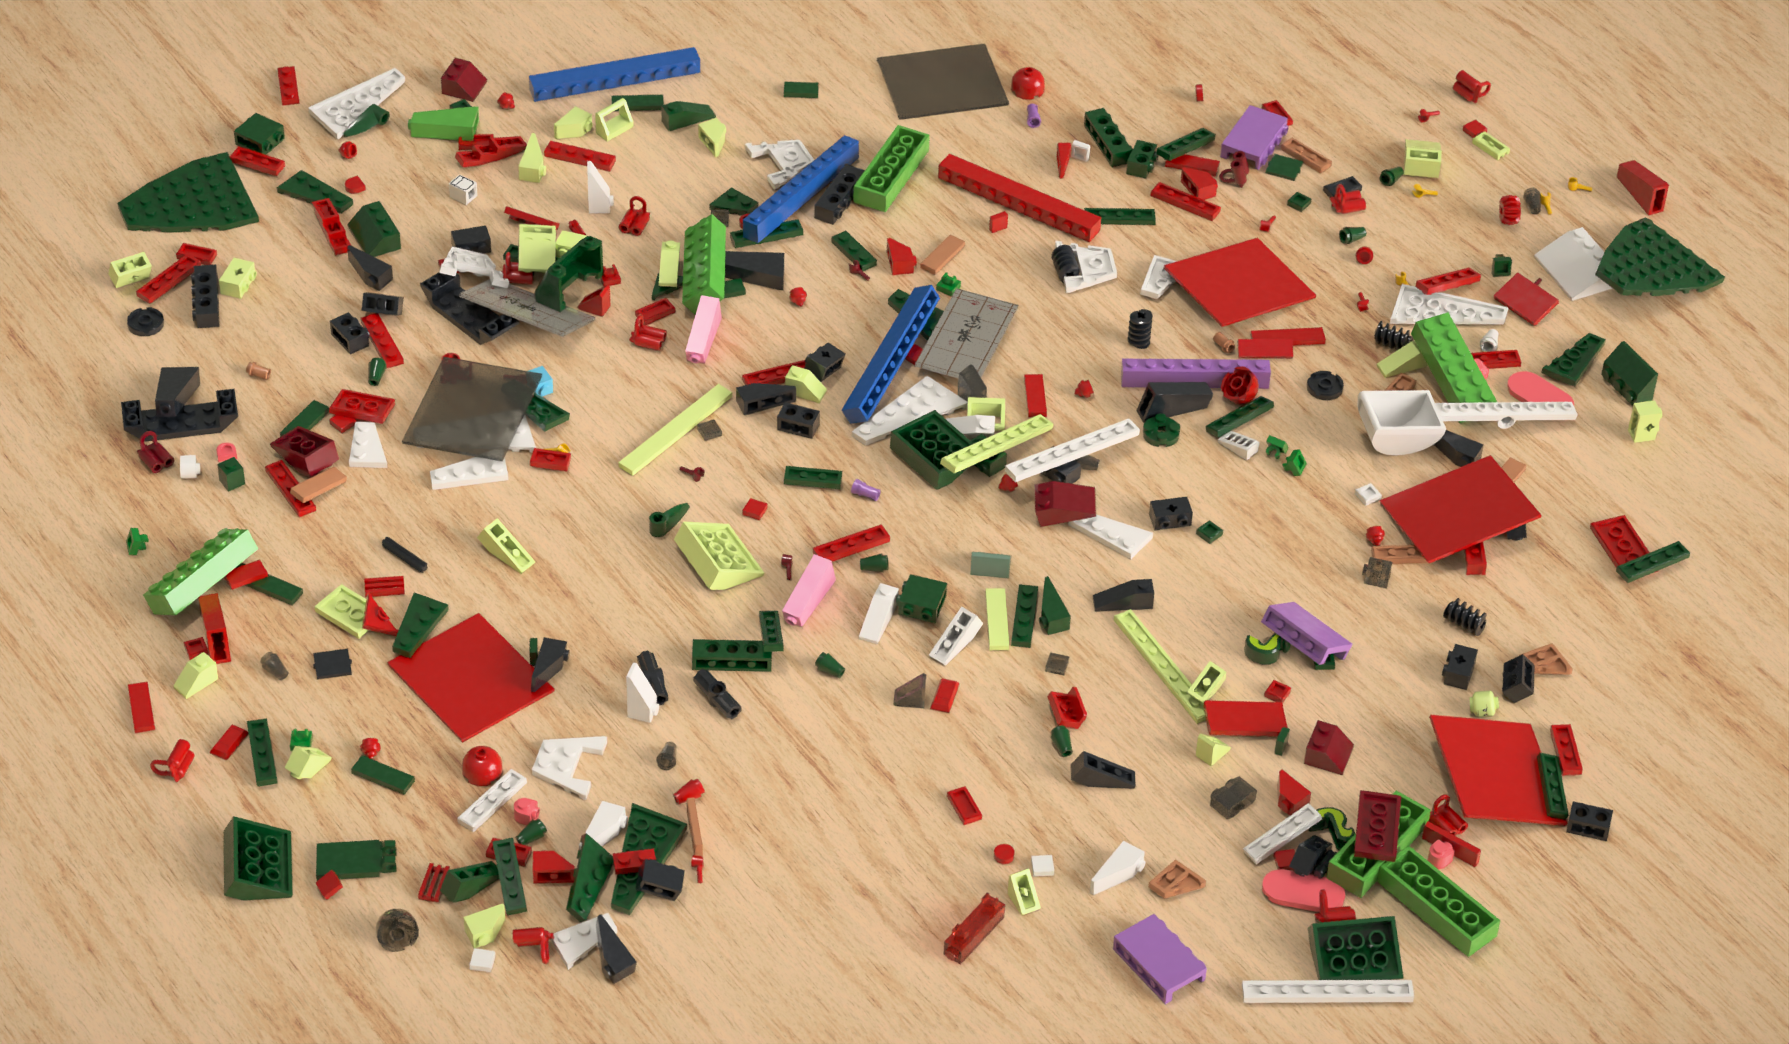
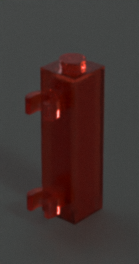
(974, 929)

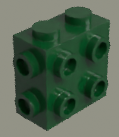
(259, 134)
(922, 598)

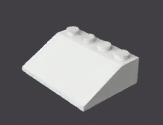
(1573, 264)

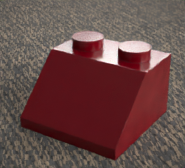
(462, 80)
(1328, 748)

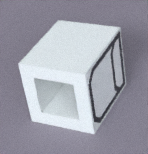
(463, 189)

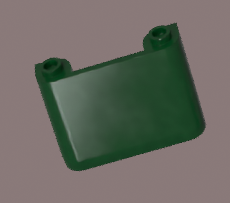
(579, 262)

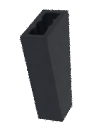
(756, 268)
(175, 389)
(1173, 398)

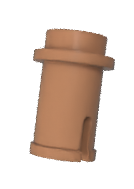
(1226, 344)
(257, 370)

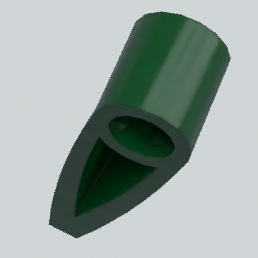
(369, 118)
(662, 523)

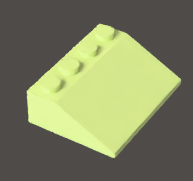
(717, 554)

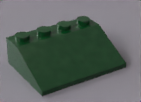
(925, 443)
(257, 861)
(1356, 949)

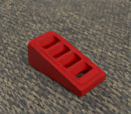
(1063, 156)

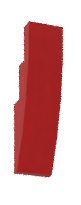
(496, 150)
(331, 226)

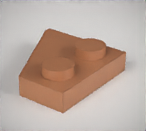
(1548, 660)
(1176, 880)

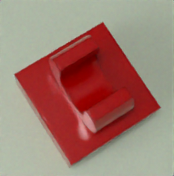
(610, 276)

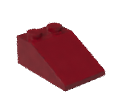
(306, 451)
(1063, 502)

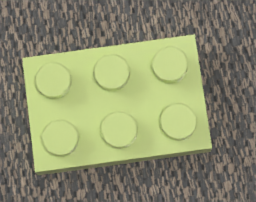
(344, 609)

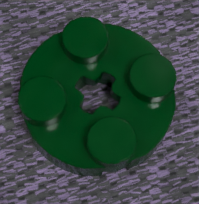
(1163, 423)

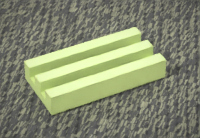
(1491, 145)

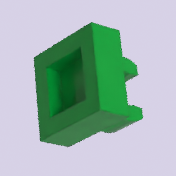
(948, 284)
(1276, 444)
(1295, 463)
(136, 541)
(301, 738)

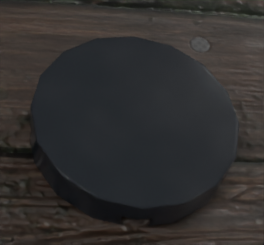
(145, 321)
(1325, 385)

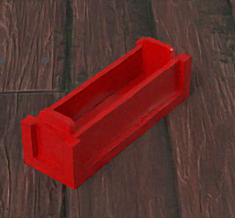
(1475, 559)

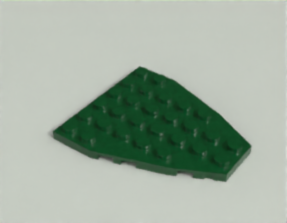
(192, 196)
(1653, 262)

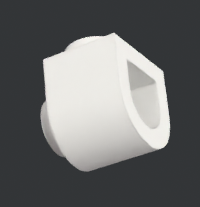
(189, 467)

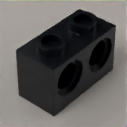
(349, 333)
(798, 420)
(1518, 678)
(1589, 821)

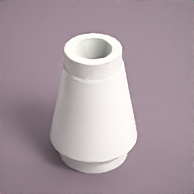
(1489, 341)

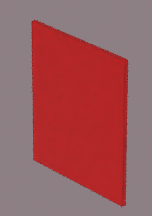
(1239, 282)
(1460, 509)
(470, 677)
(1493, 768)

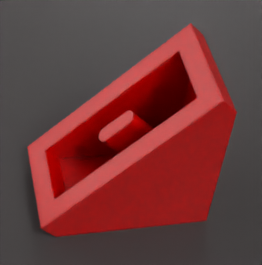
(597, 301)

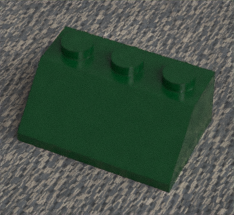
(375, 230)
(1630, 374)

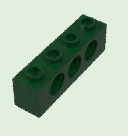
(1107, 137)
(730, 655)

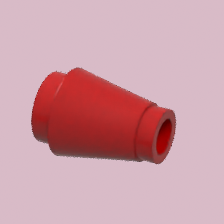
(691, 789)

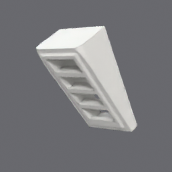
(1245, 450)

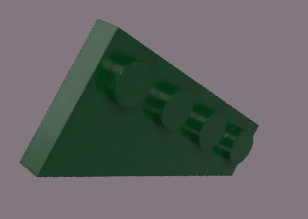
(312, 189)
(1575, 361)
(545, 413)
(418, 623)
(589, 877)

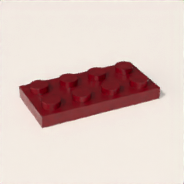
(1377, 826)

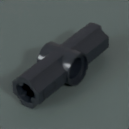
(653, 674)
(717, 694)

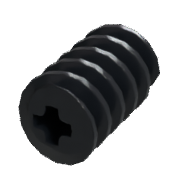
(1065, 262)
(1140, 328)
(1391, 336)
(1465, 617)

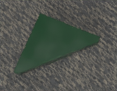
(659, 290)

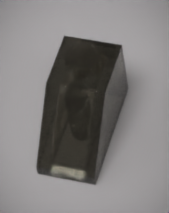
(971, 384)

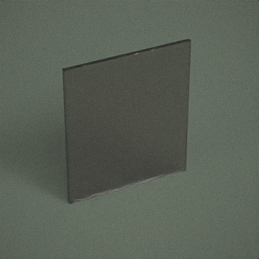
(942, 81)
(472, 409)

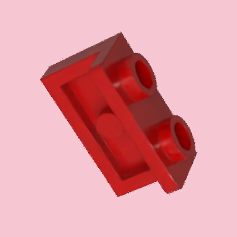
(1068, 708)

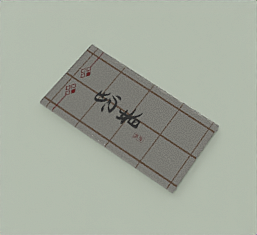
(522, 306)
(966, 334)

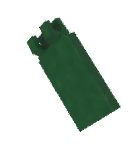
(356, 858)

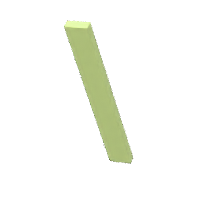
(675, 429)
(997, 443)
(1160, 663)

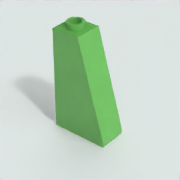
(445, 123)

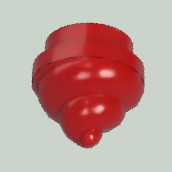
(506, 101)
(348, 150)
(1364, 255)
(798, 296)
(1084, 389)
(1007, 483)
(1375, 535)
(370, 747)

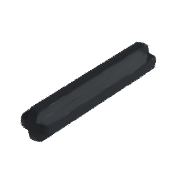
(404, 554)

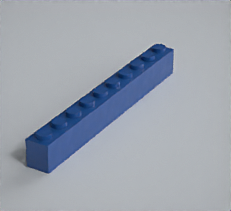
(614, 74)
(800, 189)
(890, 354)

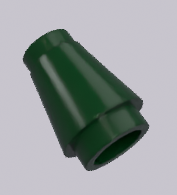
(1390, 176)
(1351, 234)
(376, 370)
(875, 563)
(829, 665)
(1062, 740)
(532, 832)

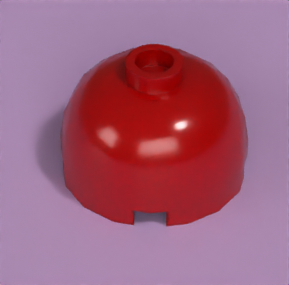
(1028, 83)
(1240, 385)
(482, 766)

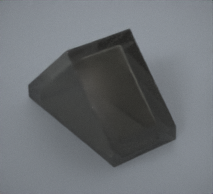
(911, 693)

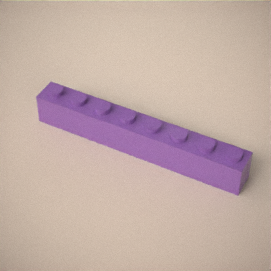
(1212, 371)

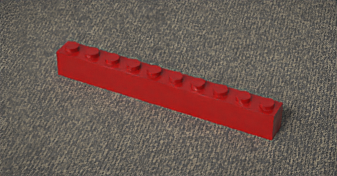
(1019, 197)

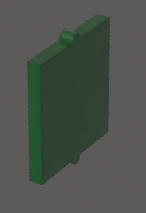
(1284, 167)

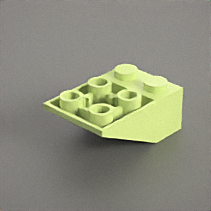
(1422, 158)
(536, 247)

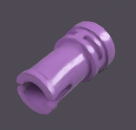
(1033, 117)
(862, 489)

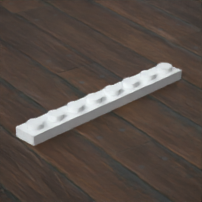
(1072, 450)
(1327, 991)

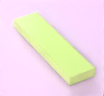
(997, 619)

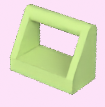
(615, 126)
(988, 407)

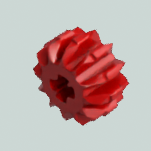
(1509, 209)

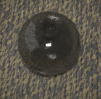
(396, 929)

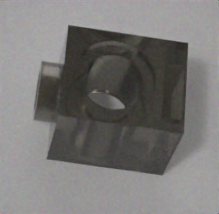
(1377, 572)

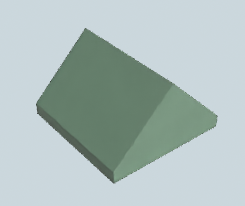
(990, 564)

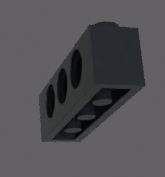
(837, 195)
(206, 296)

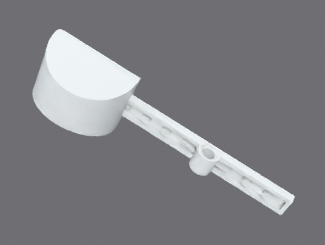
(1412, 420)

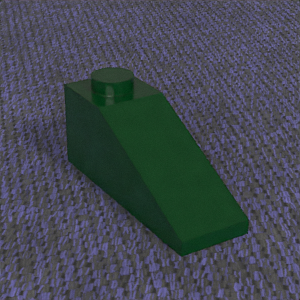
(683, 114)
(1054, 614)
(467, 881)

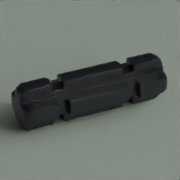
(1323, 864)

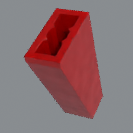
(1644, 186)
(214, 628)

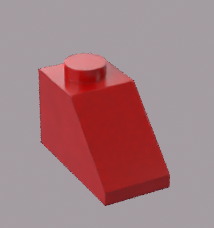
(1199, 183)
(900, 258)
(1291, 794)
(551, 868)

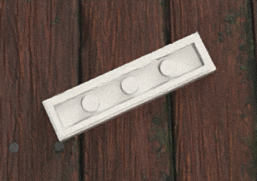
(492, 800)
(1282, 833)

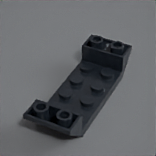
(471, 318)
(190, 421)

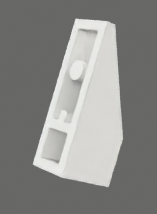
(598, 191)
(974, 425)
(879, 613)
(956, 636)
(640, 696)
(607, 823)
(1119, 868)

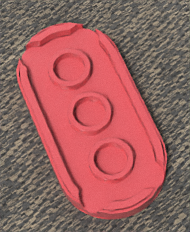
(1532, 388)
(1301, 892)

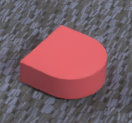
(226, 451)

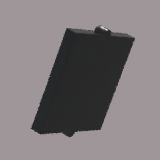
(332, 663)

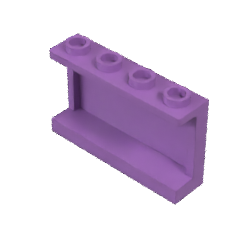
(1255, 135)
(1305, 632)
(1158, 957)

